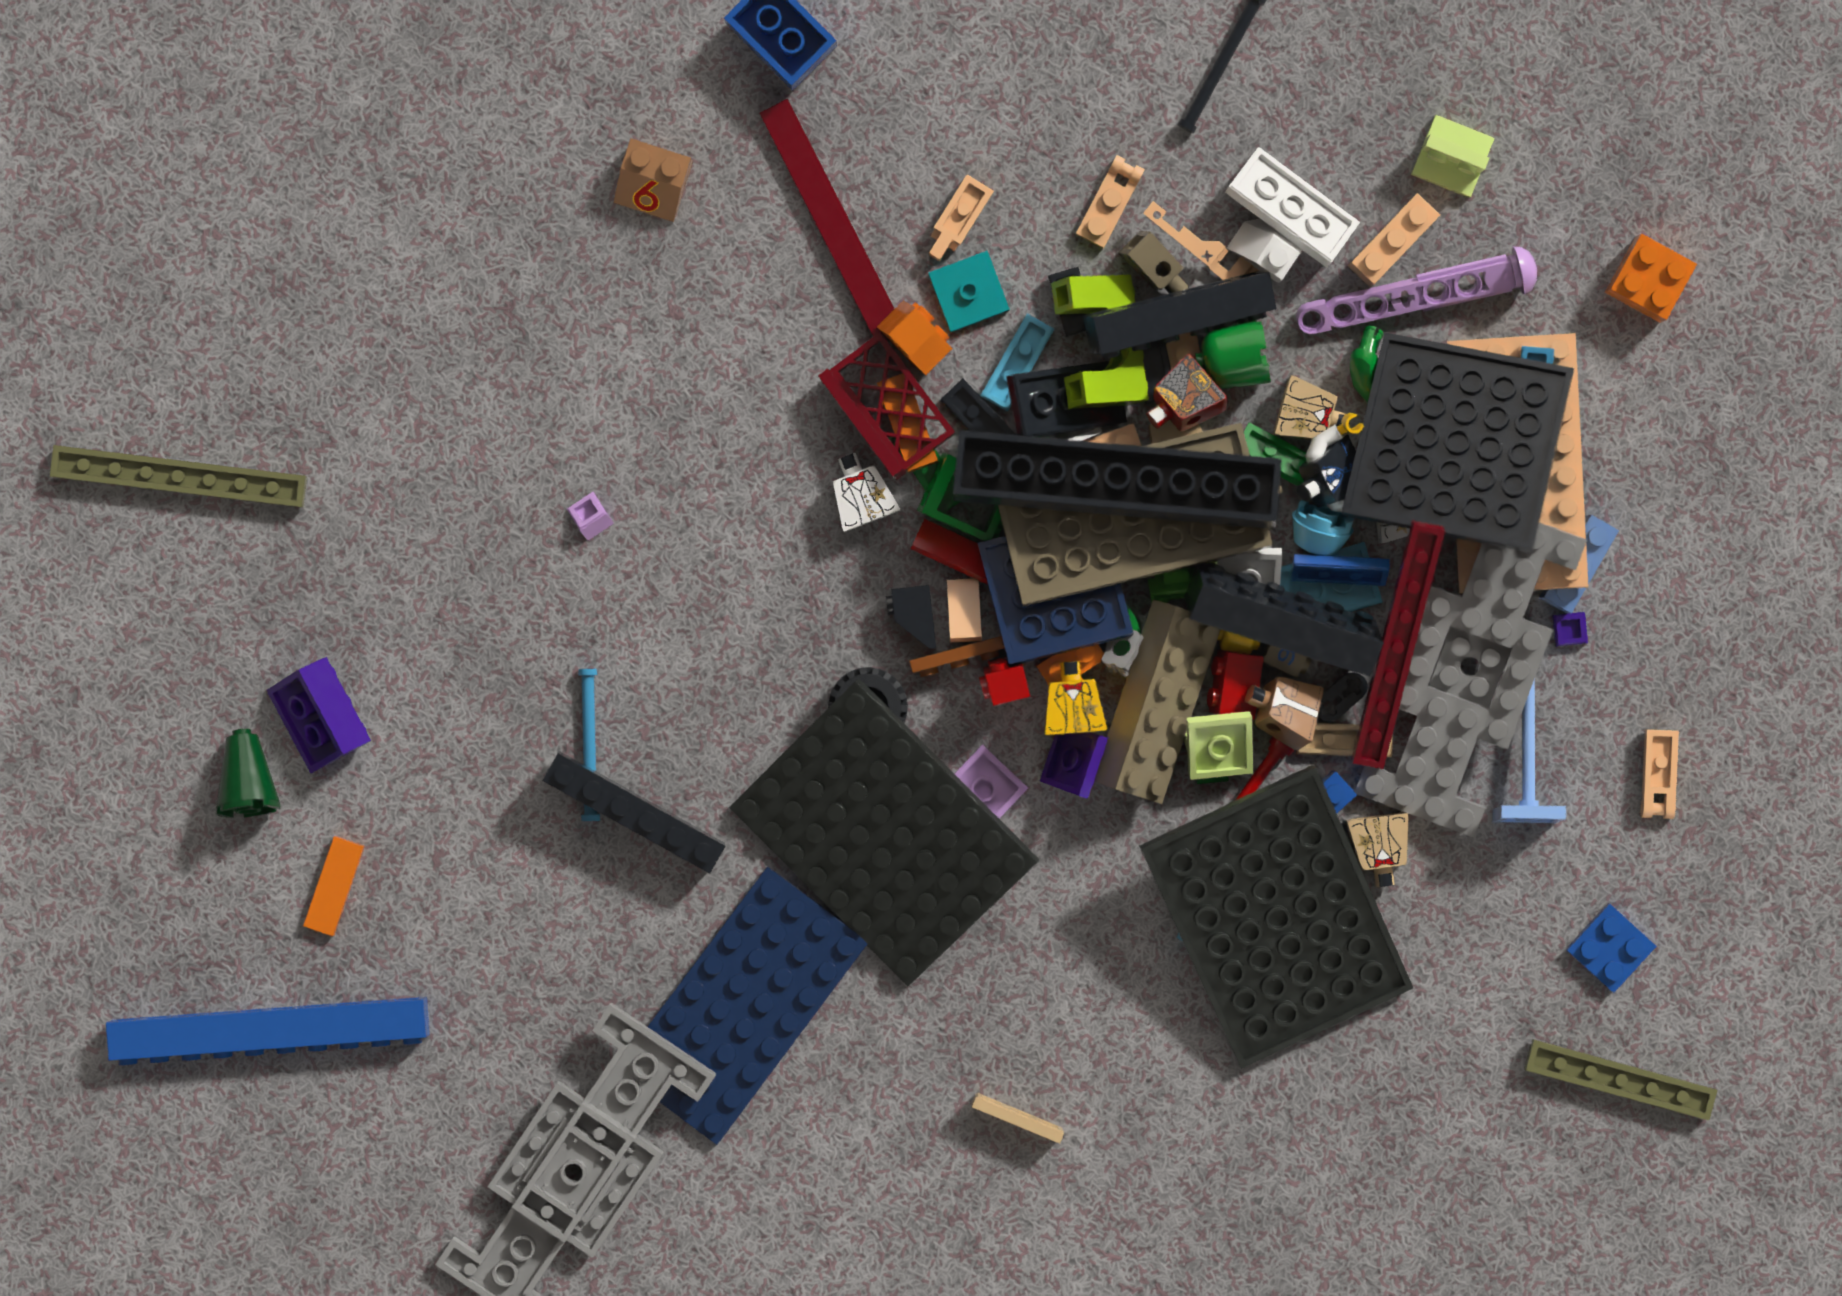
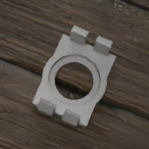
(1122, 663)

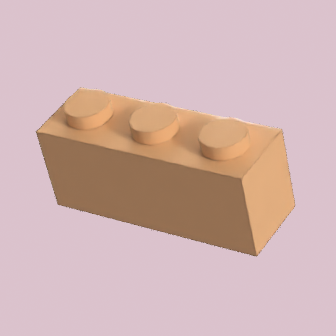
(1393, 240)

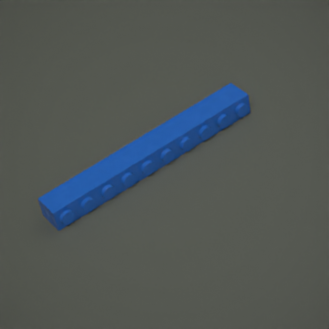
(267, 1029)

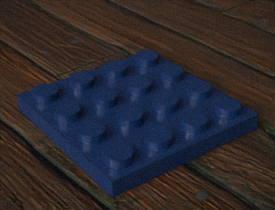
(1051, 625)

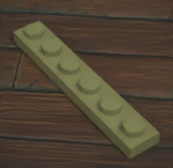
(1620, 1079)

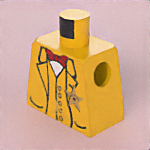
(1073, 703)

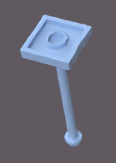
(1528, 808)

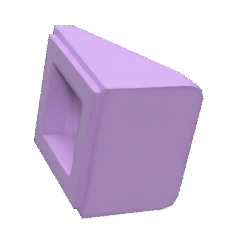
(590, 516)

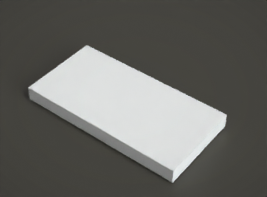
(1292, 207)

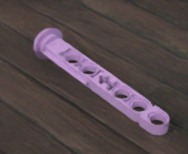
(1499, 274)

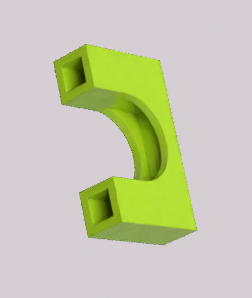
(1124, 377)

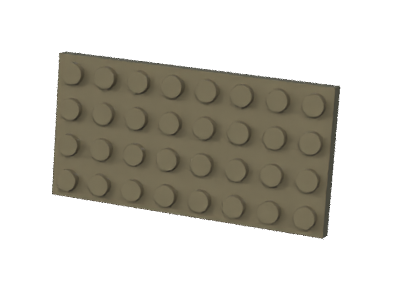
(1080, 551)

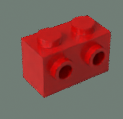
(1231, 681)
(1003, 682)

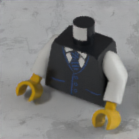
(1329, 466)

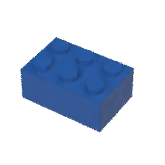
(782, 36)

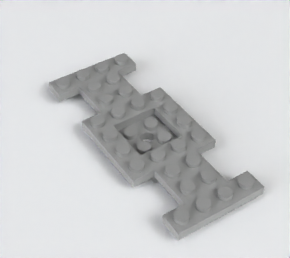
(1456, 704)
(597, 1138)

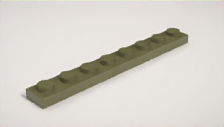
(178, 476)

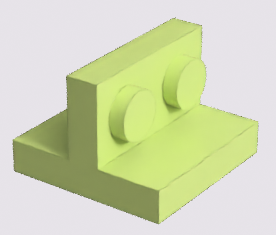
(1453, 156)
(1219, 745)

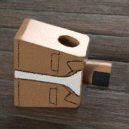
(1287, 710)

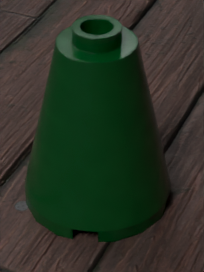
(245, 778)

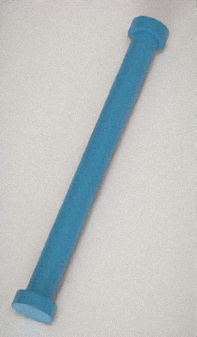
(588, 727)

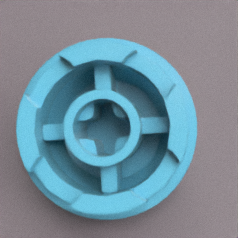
(1320, 529)

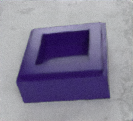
(1570, 629)

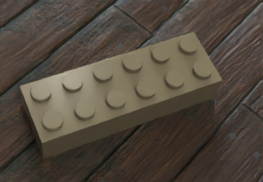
(1157, 703)

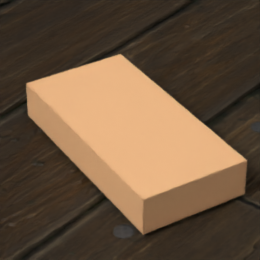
(964, 610)

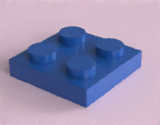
(1611, 947)

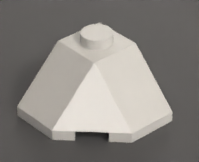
(1264, 248)

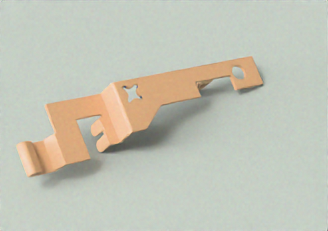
(1199, 247)

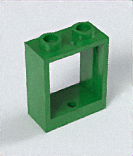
(935, 492)

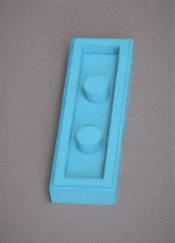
(1018, 358)

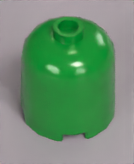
(1234, 356)

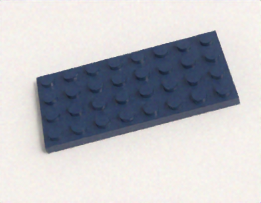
(753, 996)

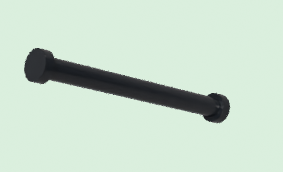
(1220, 65)

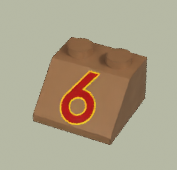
(652, 180)

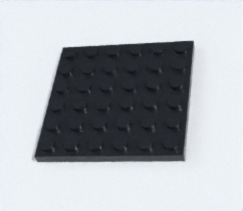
(1458, 441)

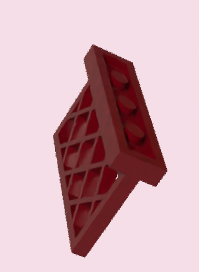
(865, 422)

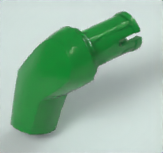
(1364, 361)

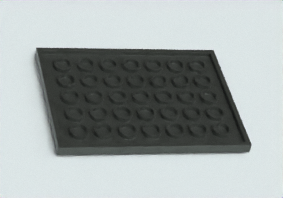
(884, 832)
(1276, 916)

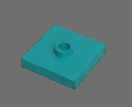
(969, 291)

